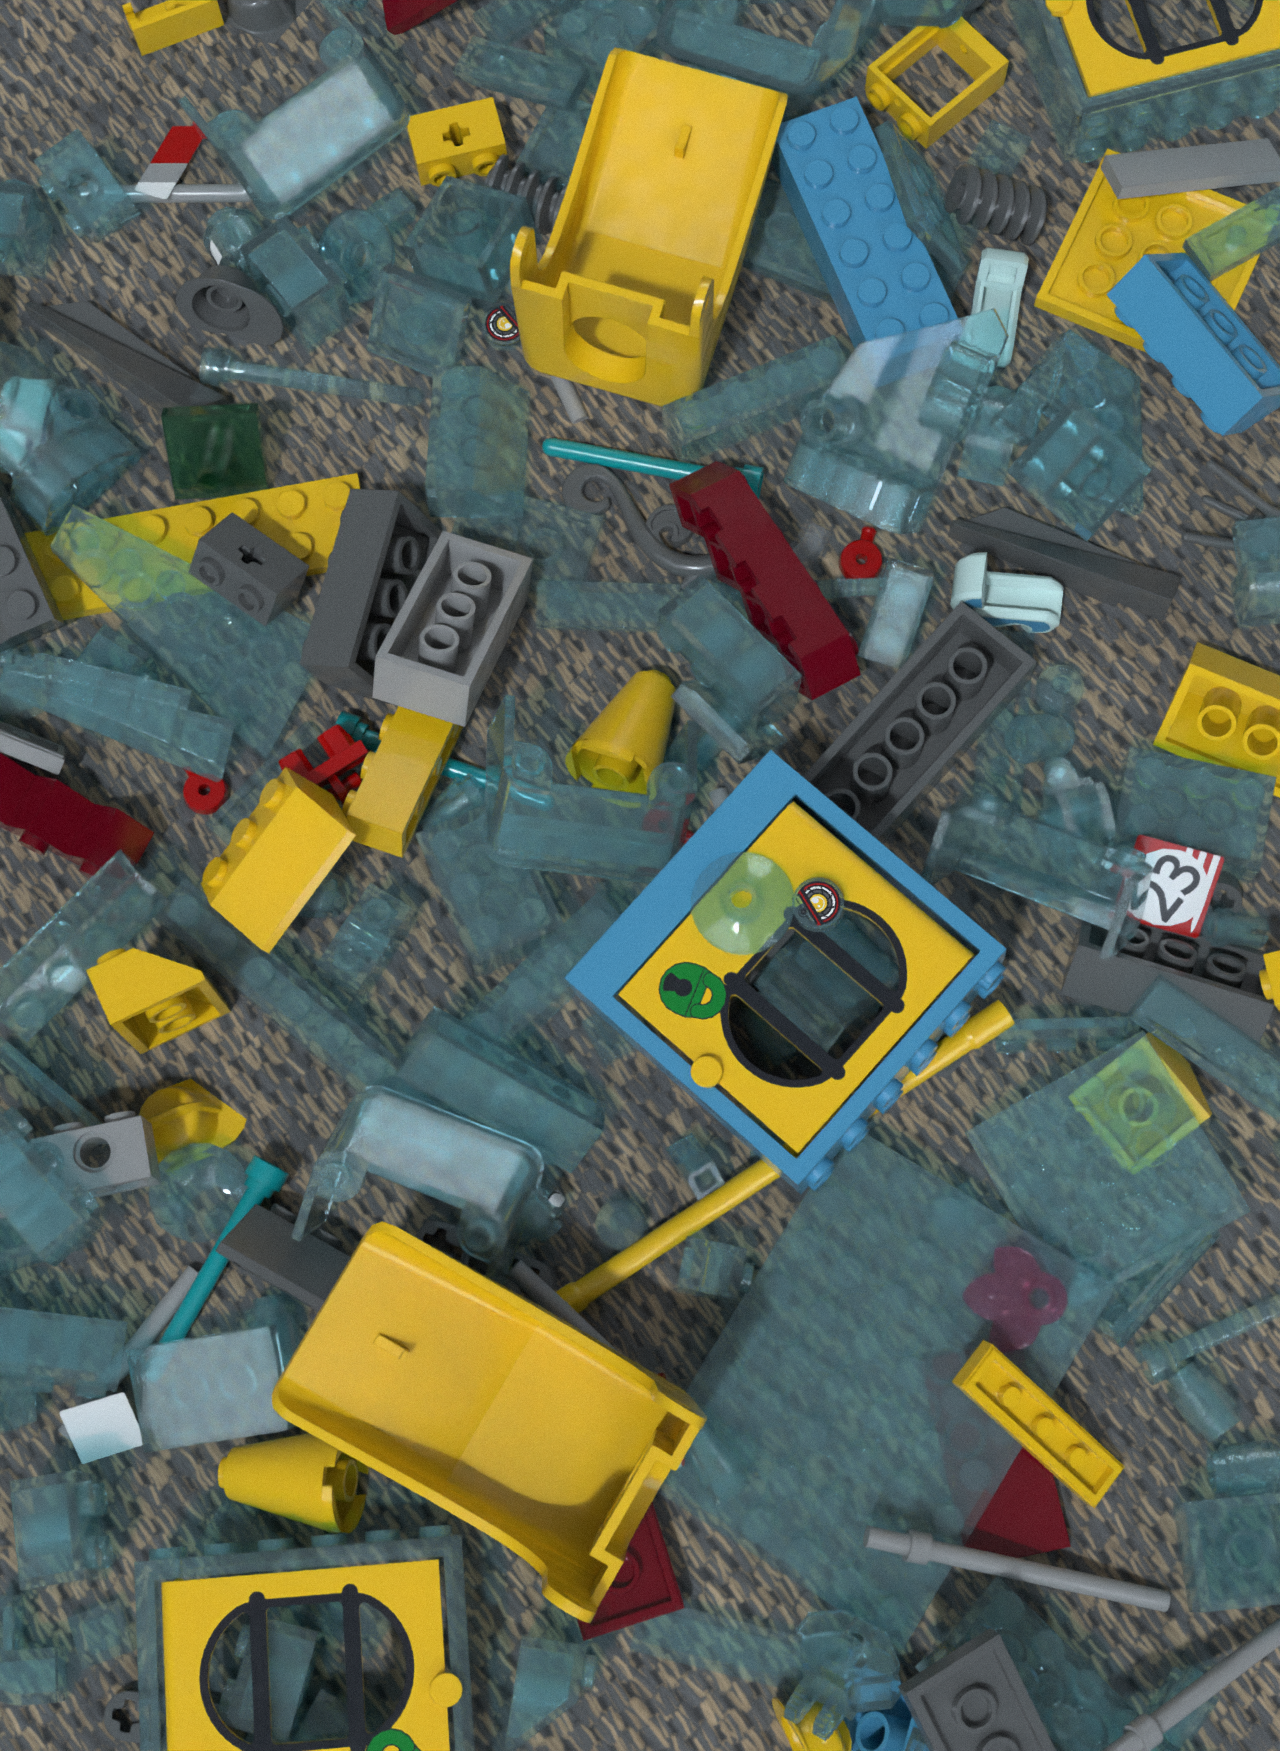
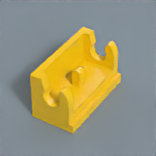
(171, 22)

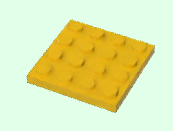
(1113, 236)

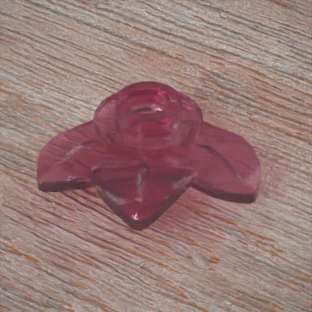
(1007, 1299)

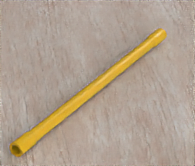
(972, 1035)

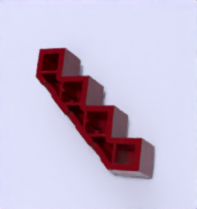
(772, 581)
(64, 822)

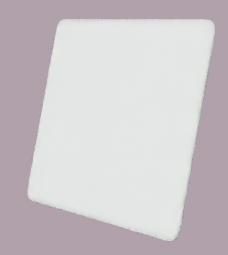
(102, 1427)

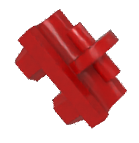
(343, 756)

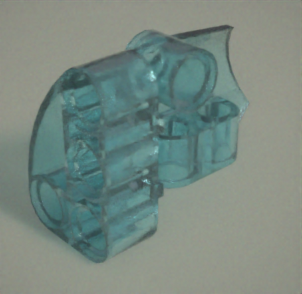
(897, 420)
(54, 441)

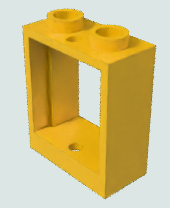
(966, 48)

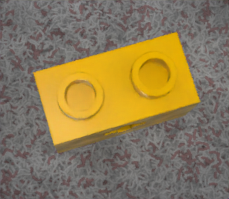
(438, 131)

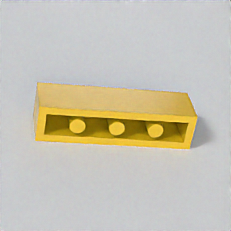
(399, 779)

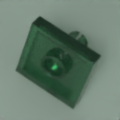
(215, 450)

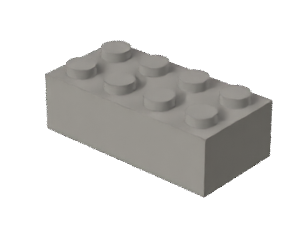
(452, 628)

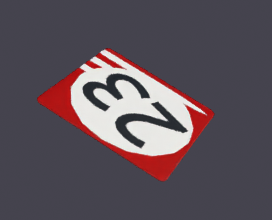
(1179, 885)

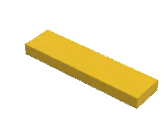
(1038, 1423)

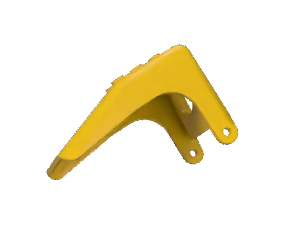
(648, 230)
(489, 1410)

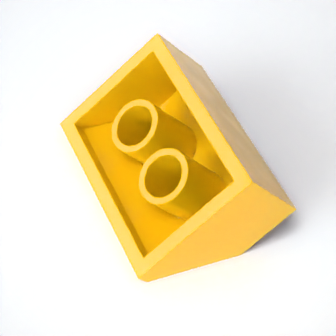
(1225, 714)
(277, 858)
(153, 997)

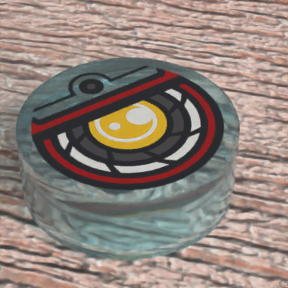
(501, 327)
(818, 904)

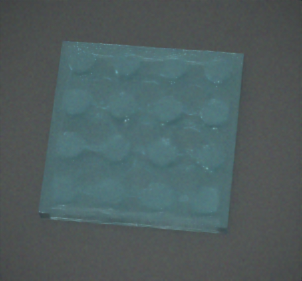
(1110, 1164)

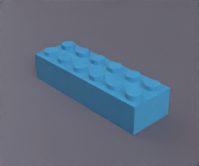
(856, 225)

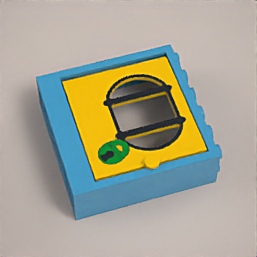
(690, 982)

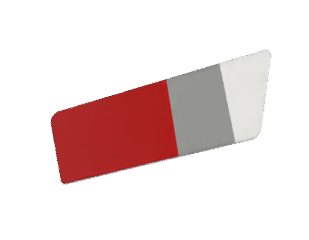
(169, 162)

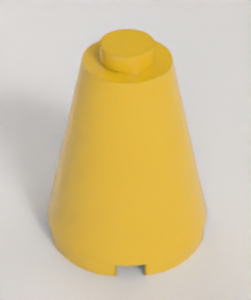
(627, 736)
(296, 1480)

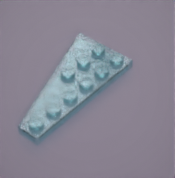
(206, 640)

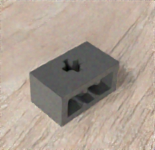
(248, 569)

